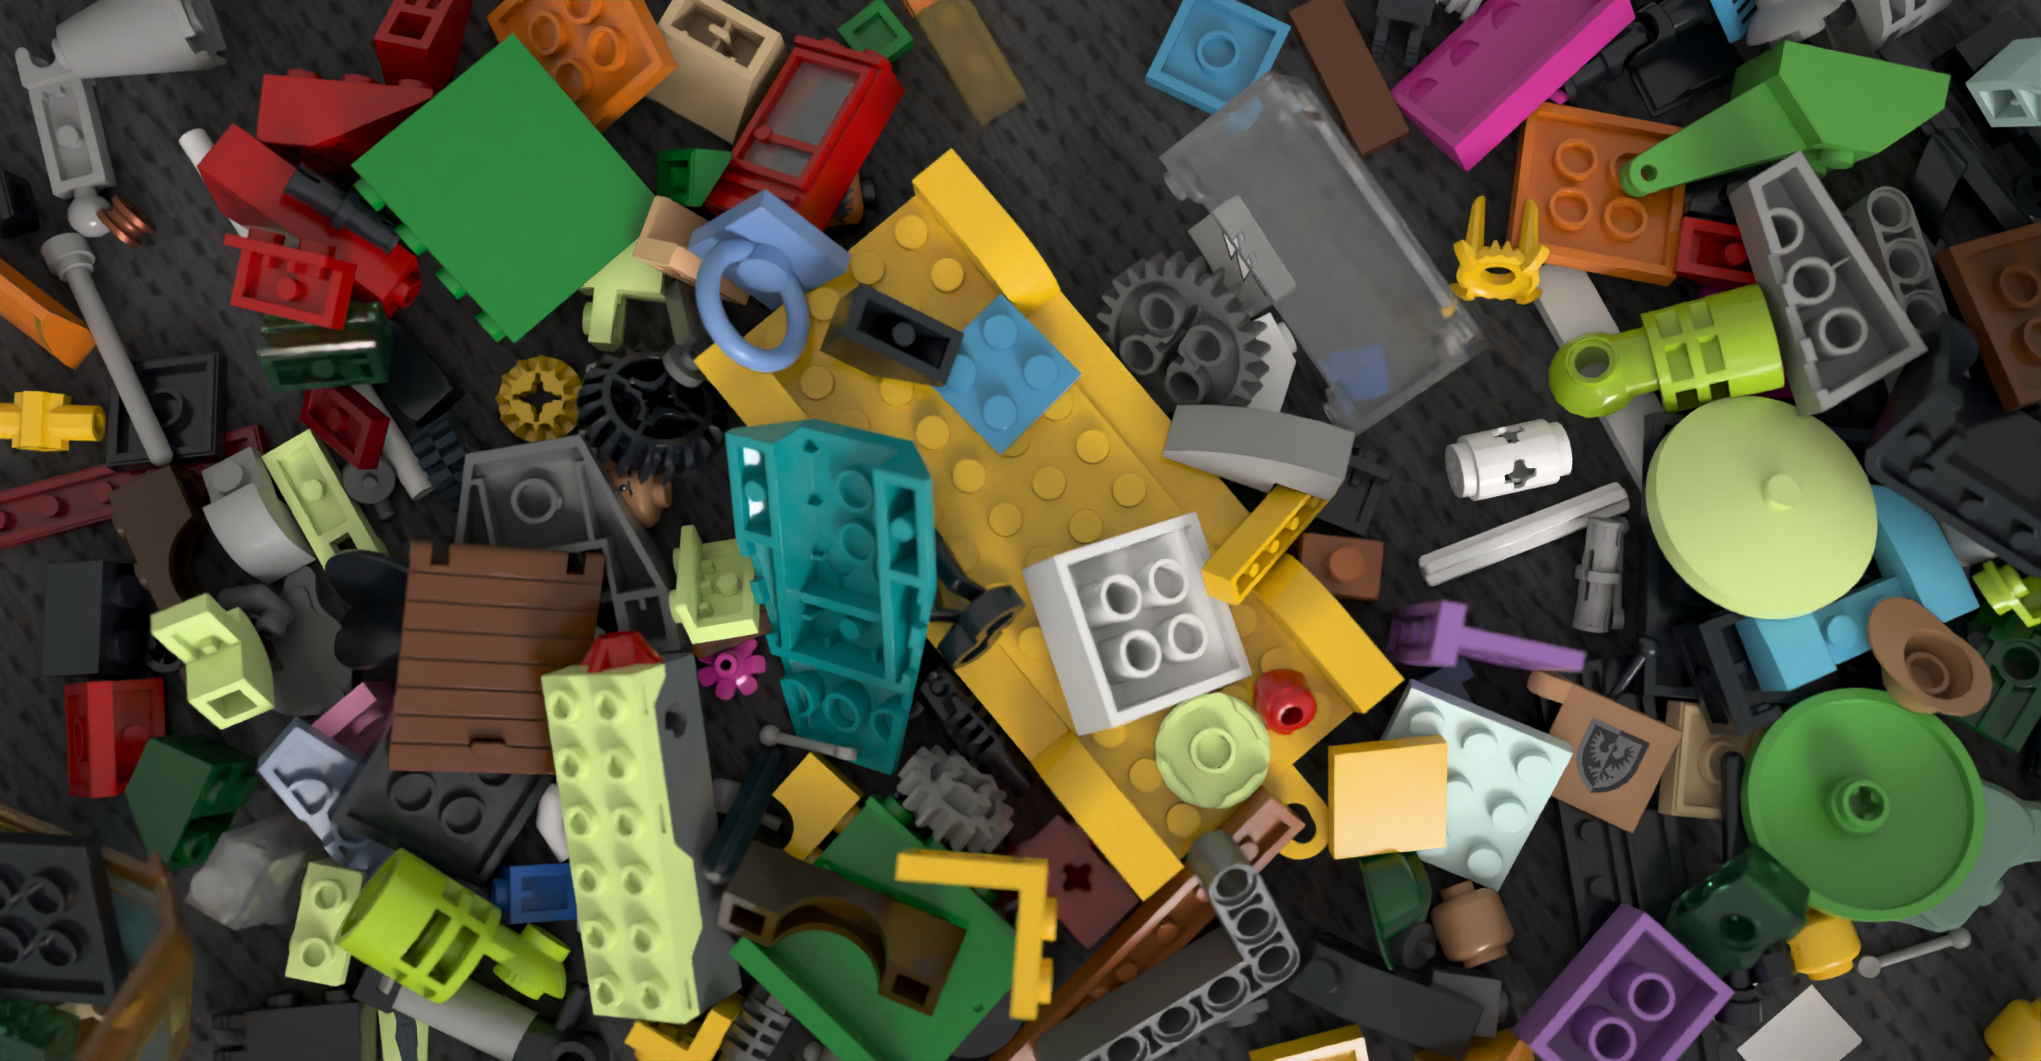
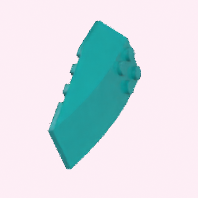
(844, 571)

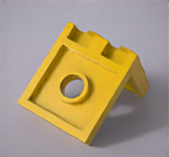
(1035, 916)

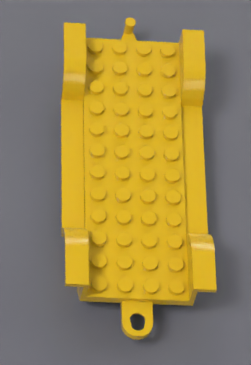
(1066, 483)

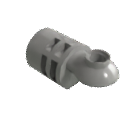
(1839, 25)

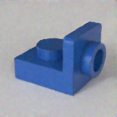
(534, 893)

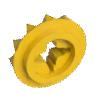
(556, 417)

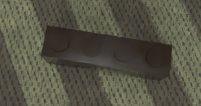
(164, 526)
(784, 895)

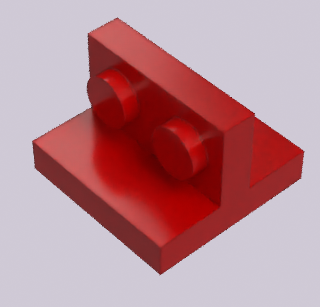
(109, 731)

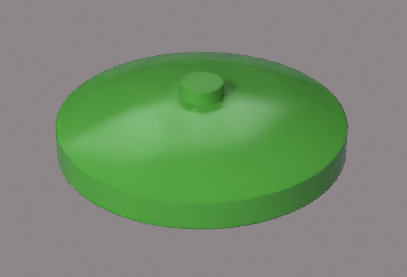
(1865, 804)

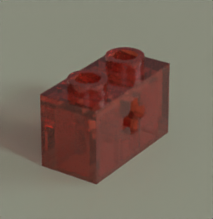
(1087, 912)

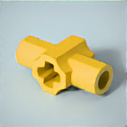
(49, 421)

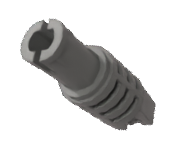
(755, 1027)

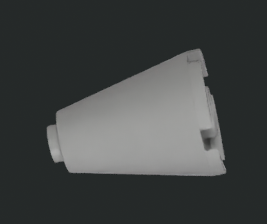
(140, 38)

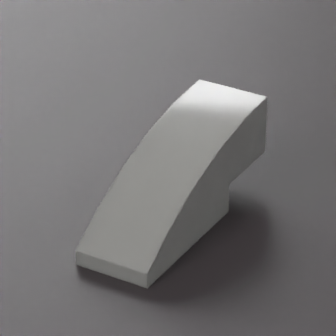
(1260, 447)

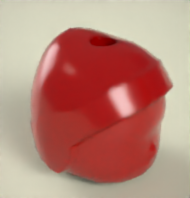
(1284, 700)

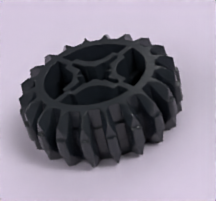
(623, 393)

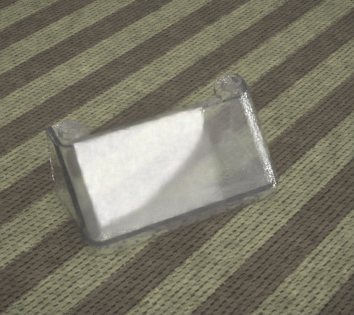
(1325, 248)

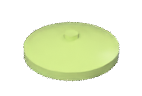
(1761, 507)

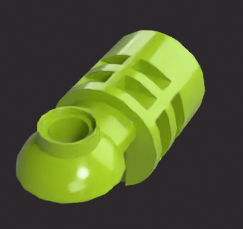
(1686, 351)
(435, 931)

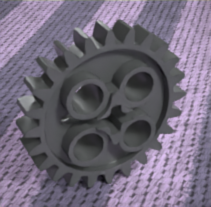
(1147, 326)

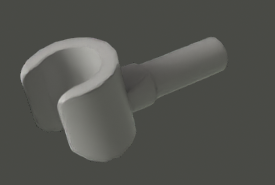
(724, 794)

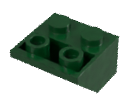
(188, 795)

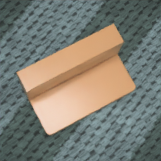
(665, 245)

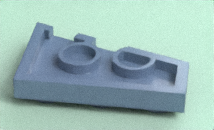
(308, 775)

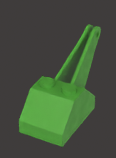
(1790, 101)

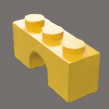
(819, 802)

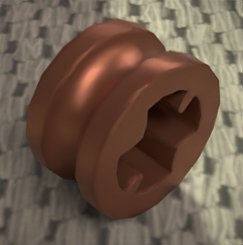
(126, 221)

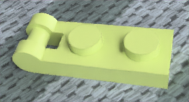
(317, 496)

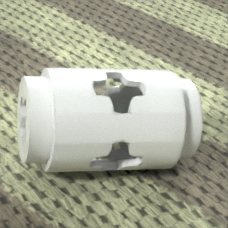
(1535, 457)

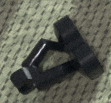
(982, 620)

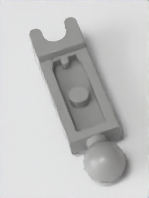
(69, 138)

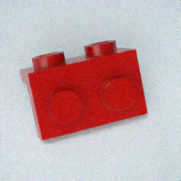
(291, 282)

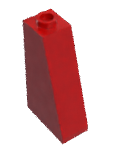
(249, 189)

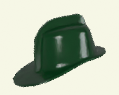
(1396, 895)

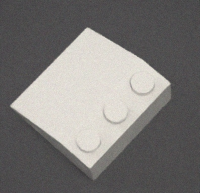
(1135, 624)

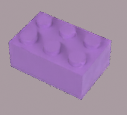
(1624, 997)

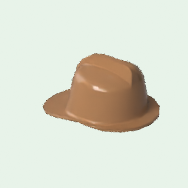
(1925, 662)

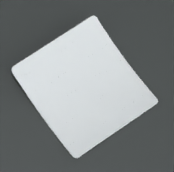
(1802, 1032)

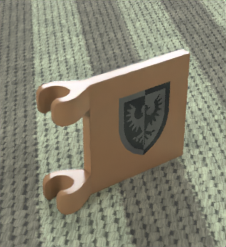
(1614, 749)

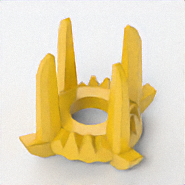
(1523, 262)

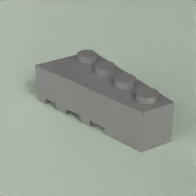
(1823, 293)

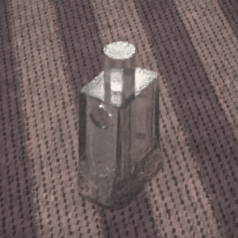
(257, 872)

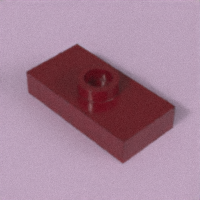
(346, 424)

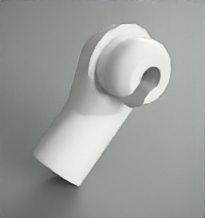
(551, 824)

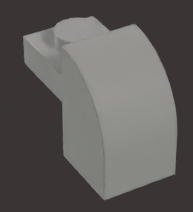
(251, 519)

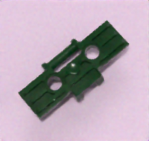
(2013, 703)

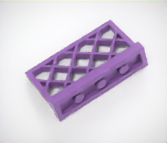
(1435, 636)

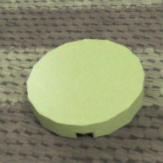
(1212, 750)

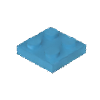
(1215, 52)
(1005, 375)

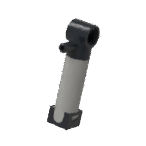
(492, 1020)

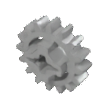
(955, 800)

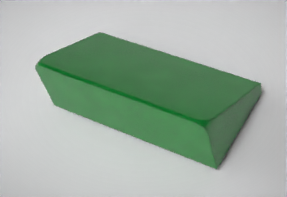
(689, 174)

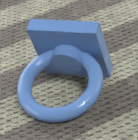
(772, 258)

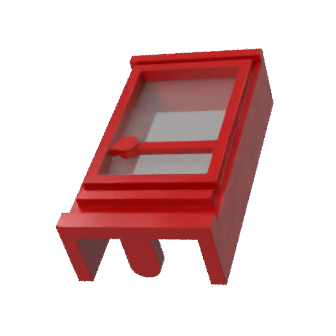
(811, 130)

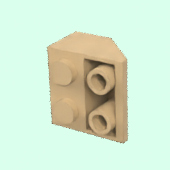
(722, 65)

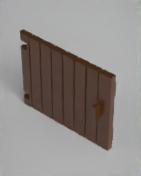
(476, 655)

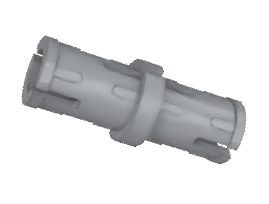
(1598, 574)

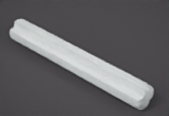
(1522, 534)

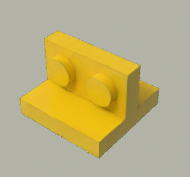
(684, 1041)

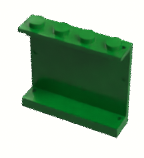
(833, 982)

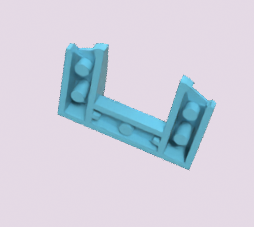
(1913, 565)

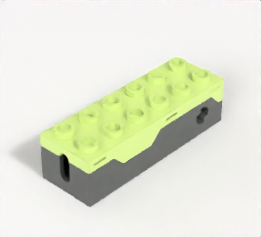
(639, 829)

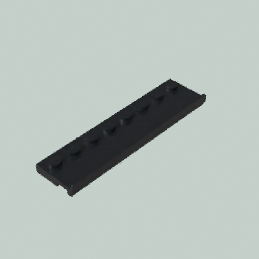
(1611, 864)

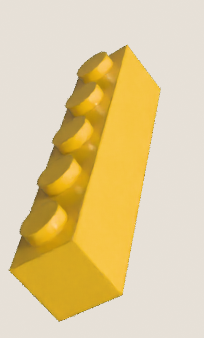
(1259, 543)

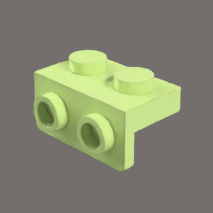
(713, 589)
(325, 900)

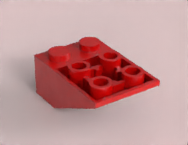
(332, 120)

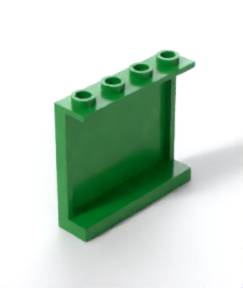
(506, 190)

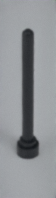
(1745, 1005)

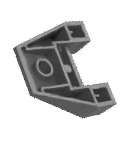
(564, 500)

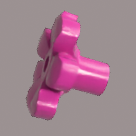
(739, 675)

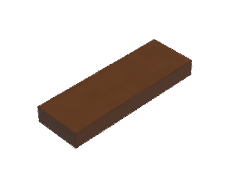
(1348, 75)

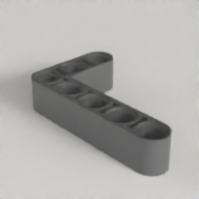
(1196, 983)

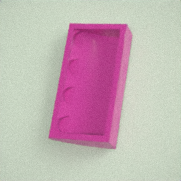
(1503, 69)

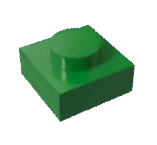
(877, 30)

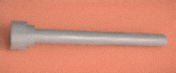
(72, 260)

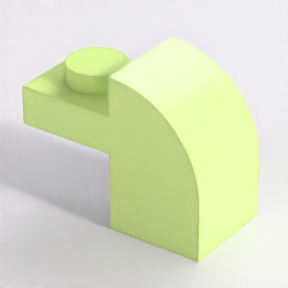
(611, 288)
(223, 659)

